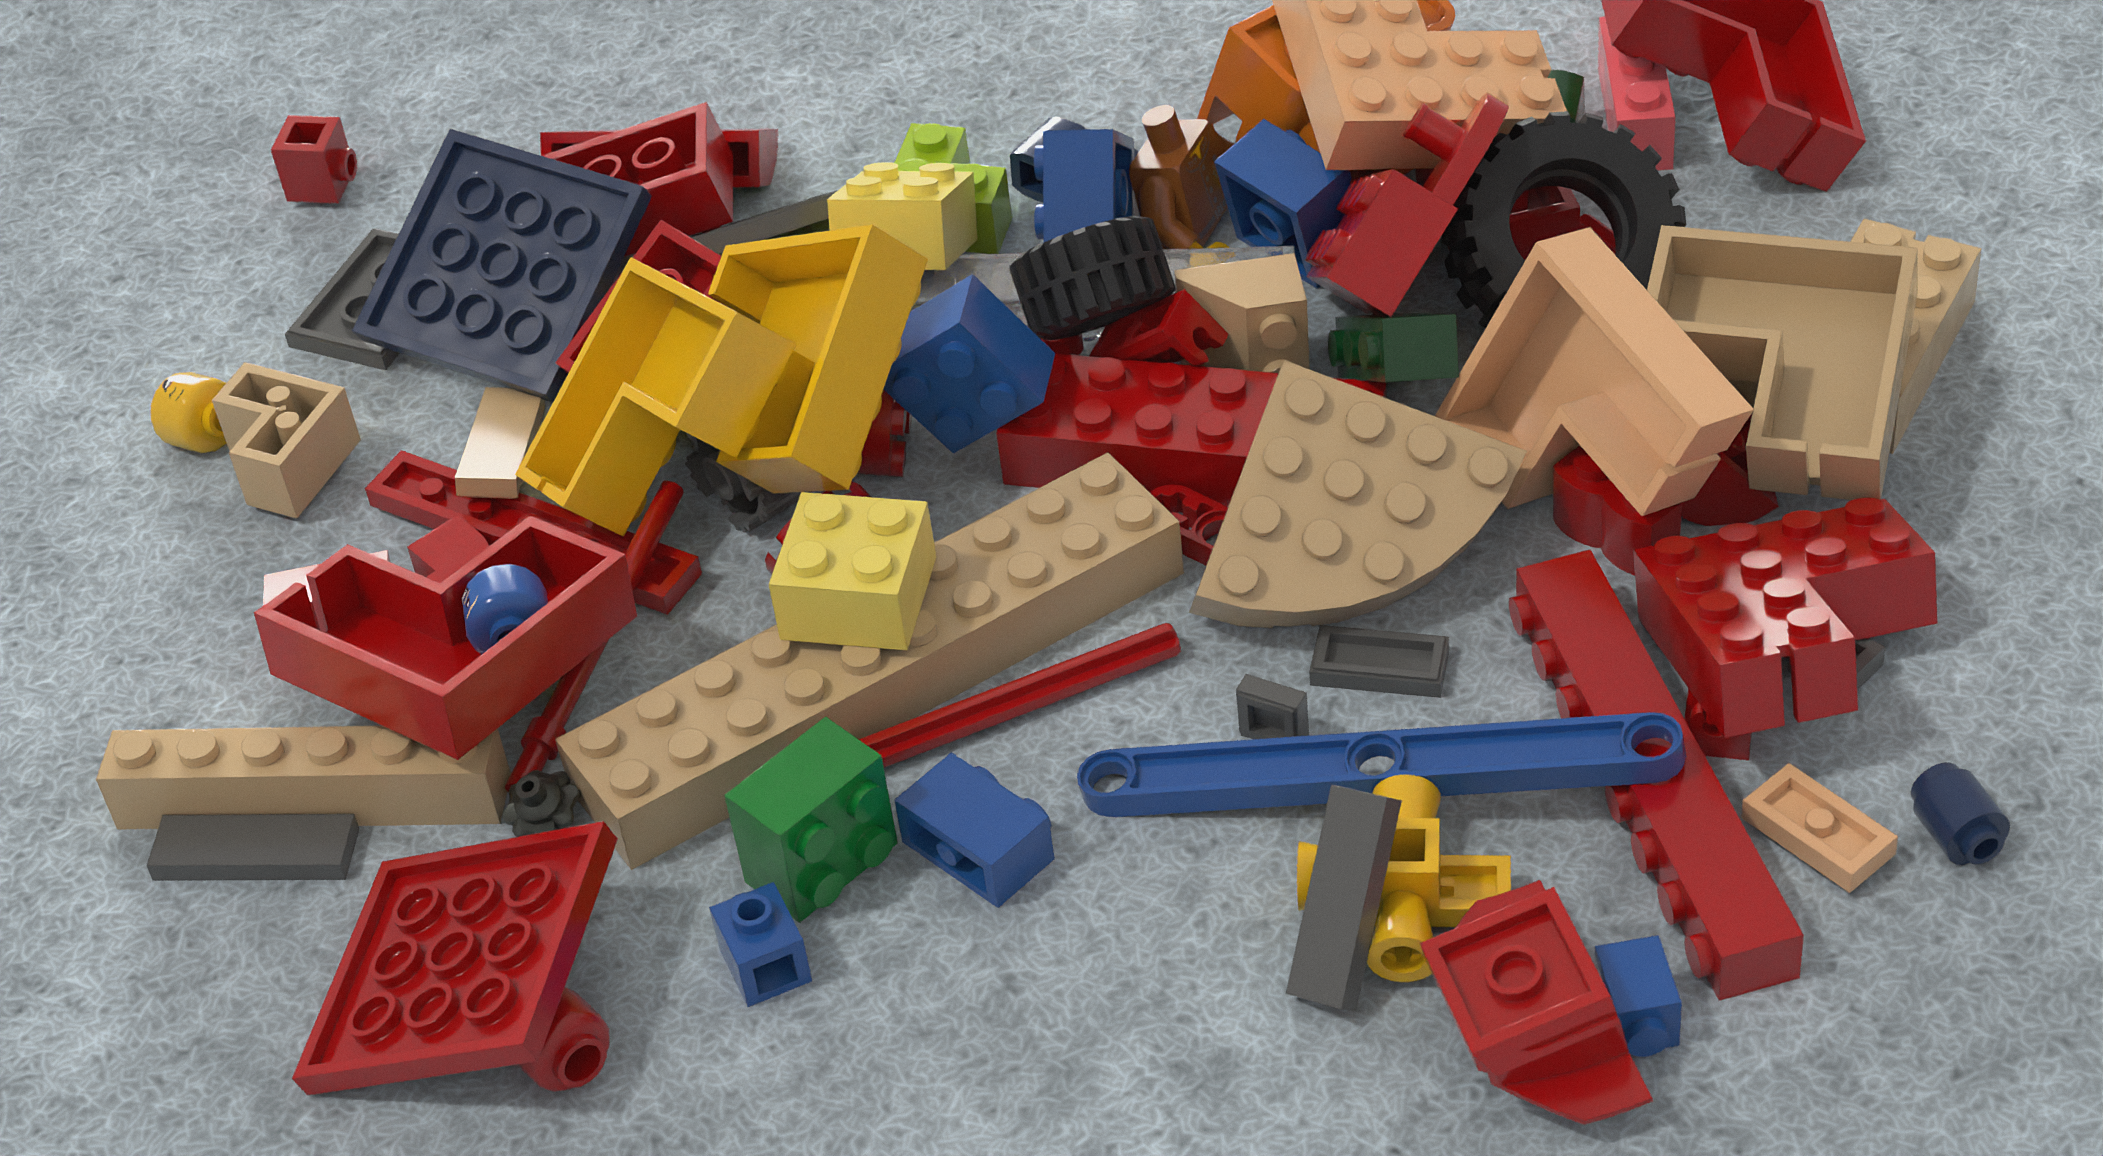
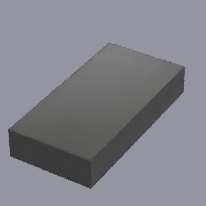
(1379, 661)

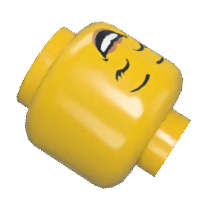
(185, 412)

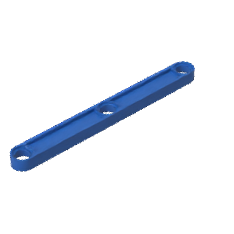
(1454, 758)

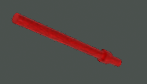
(542, 731)

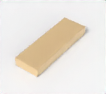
(498, 443)

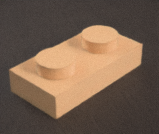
(1819, 827)

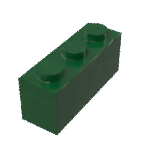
(1395, 347)

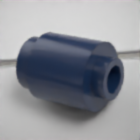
(1959, 814)

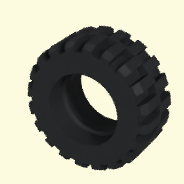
(1561, 155)

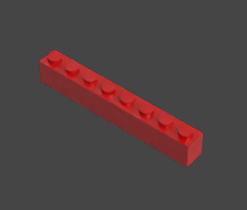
(1680, 827)

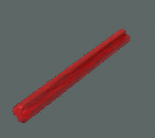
(1024, 694)

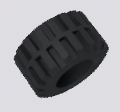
(1091, 277)

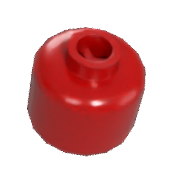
(573, 1047)

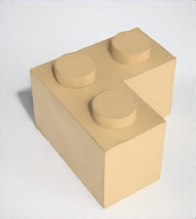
(284, 435)

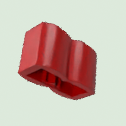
(1600, 516)

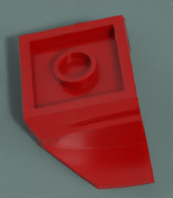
(1535, 1006)

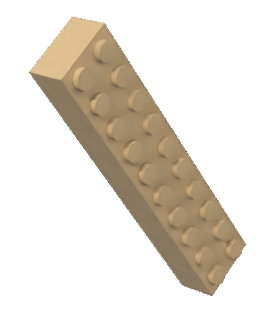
(991, 601)

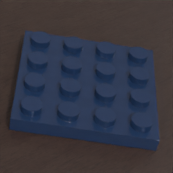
(501, 263)

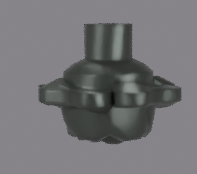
(541, 803)

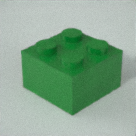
(813, 818)

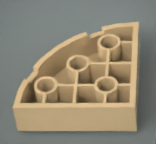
(1346, 505)

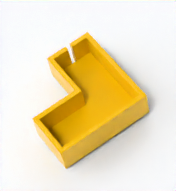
(846, 310)
(647, 370)

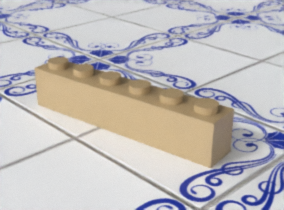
(299, 771)

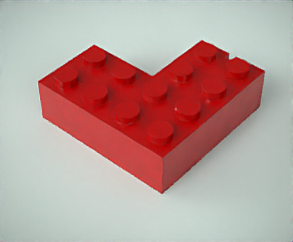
(1769, 74)
(1779, 589)
(400, 644)

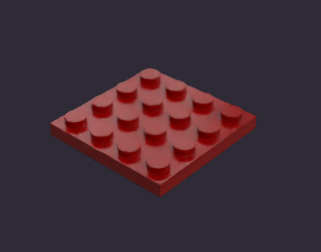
(457, 960)

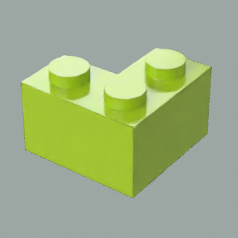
(948, 144)

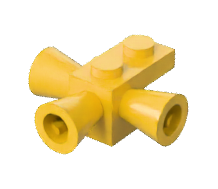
(1419, 883)

